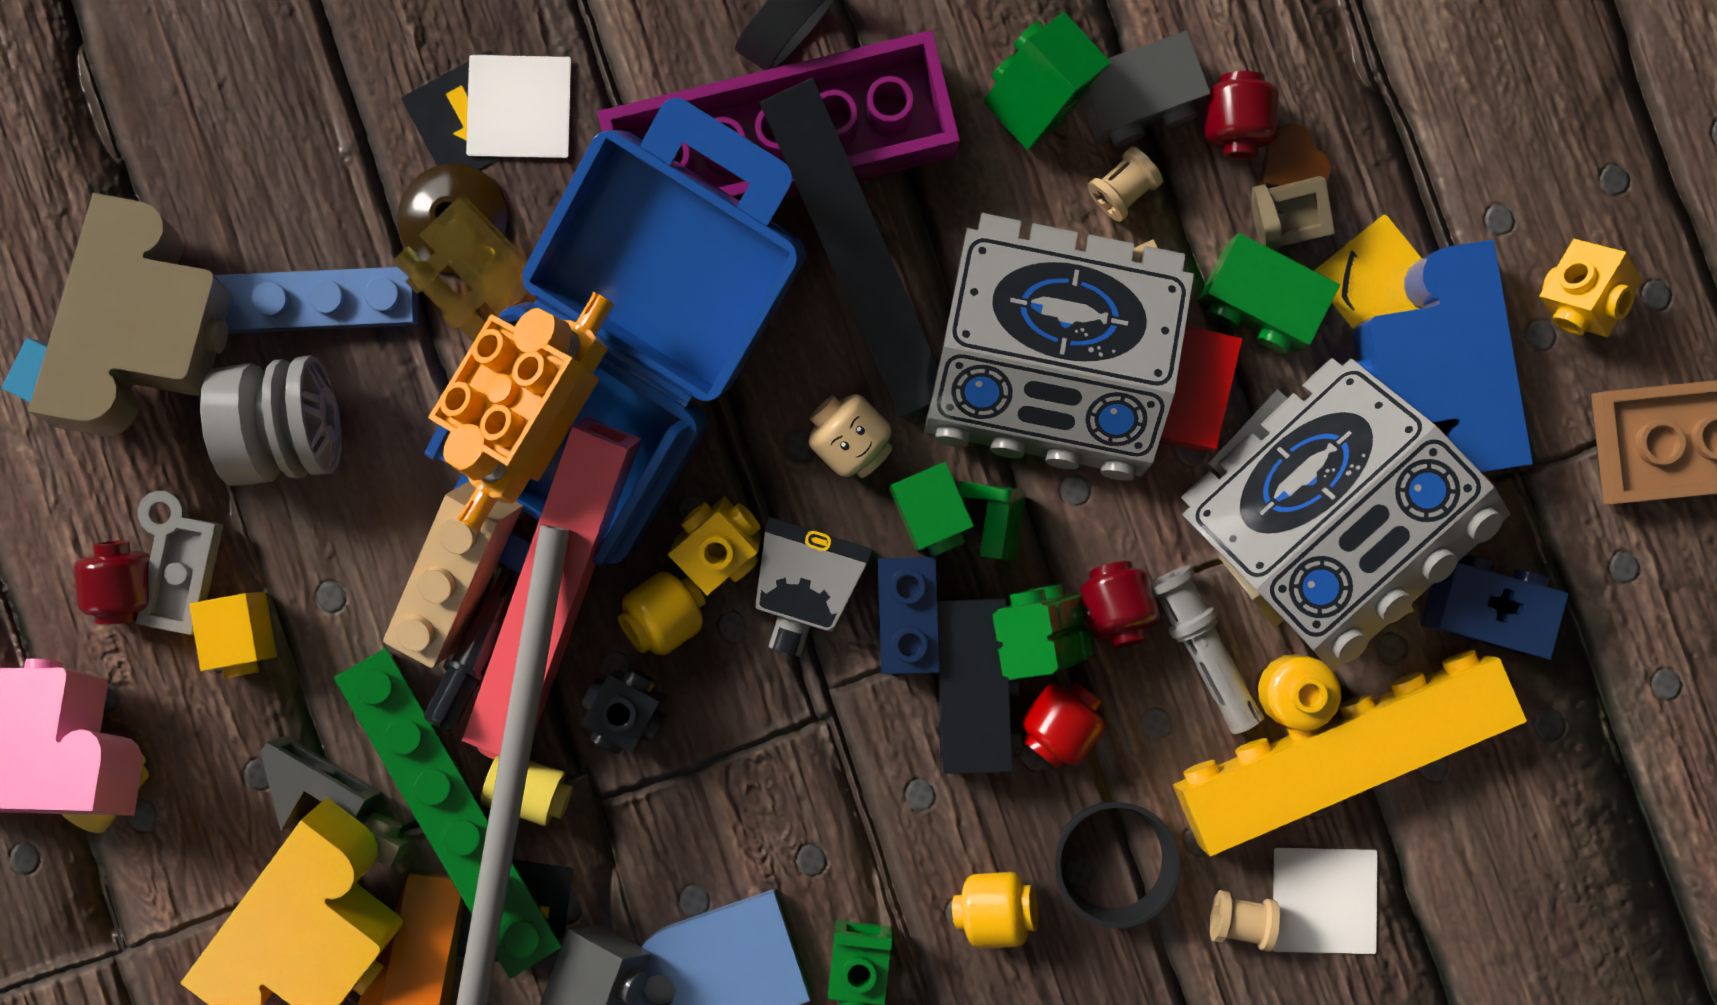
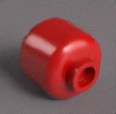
(1063, 724)

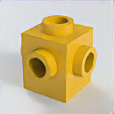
(1590, 288)
(717, 544)

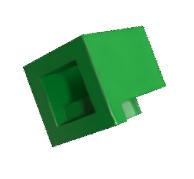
(860, 945)

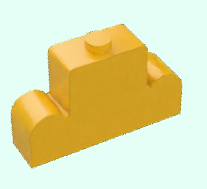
(303, 922)

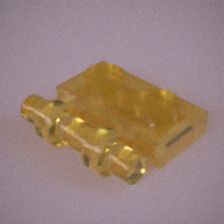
(478, 255)

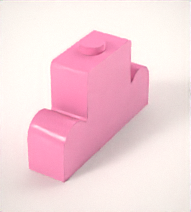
(54, 746)

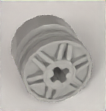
(270, 421)

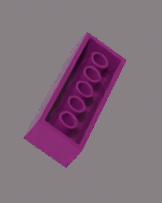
(881, 99)

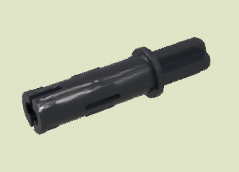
(472, 657)

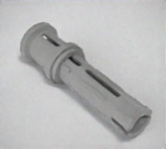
(1195, 627)

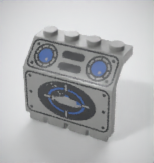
(1061, 348)
(1344, 509)

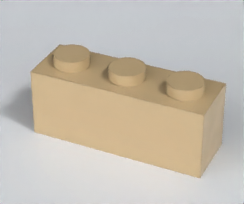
(449, 579)

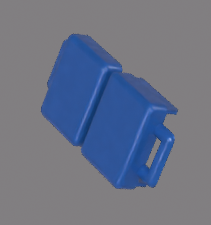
(689, 291)

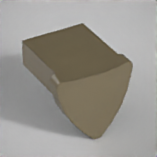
(1292, 212)

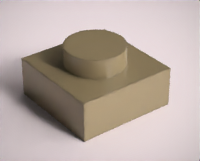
(391, 842)

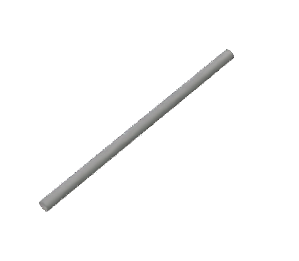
(513, 765)

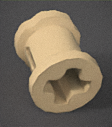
(1125, 184)
(1244, 921)

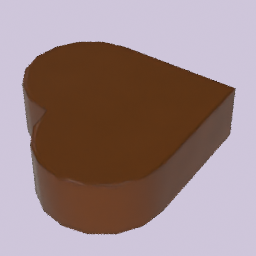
(1292, 158)

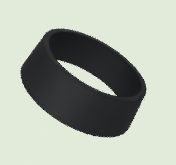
(779, 30)
(1152, 902)

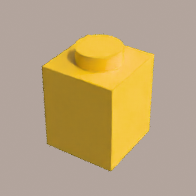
(233, 633)

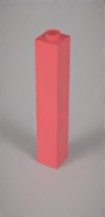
(581, 500)

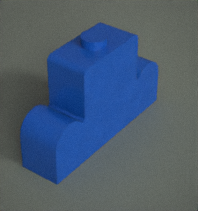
(1454, 354)

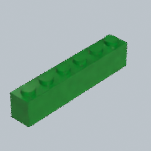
(441, 801)

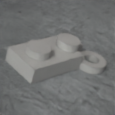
(178, 564)

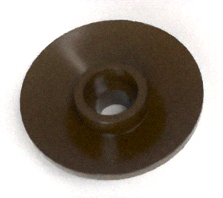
(440, 188)

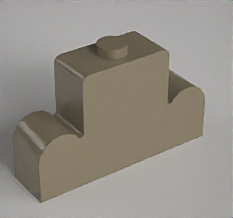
(127, 321)

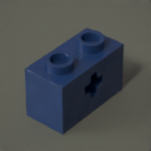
(1527, 613)
(908, 615)

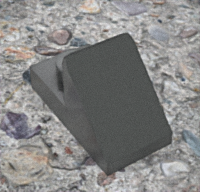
(300, 775)

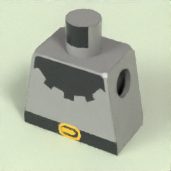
(805, 581)

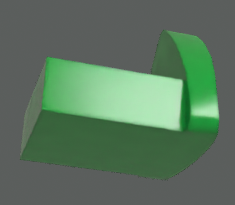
(1002, 518)

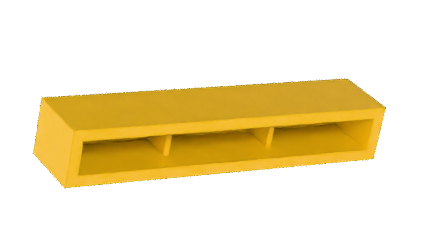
(1350, 753)

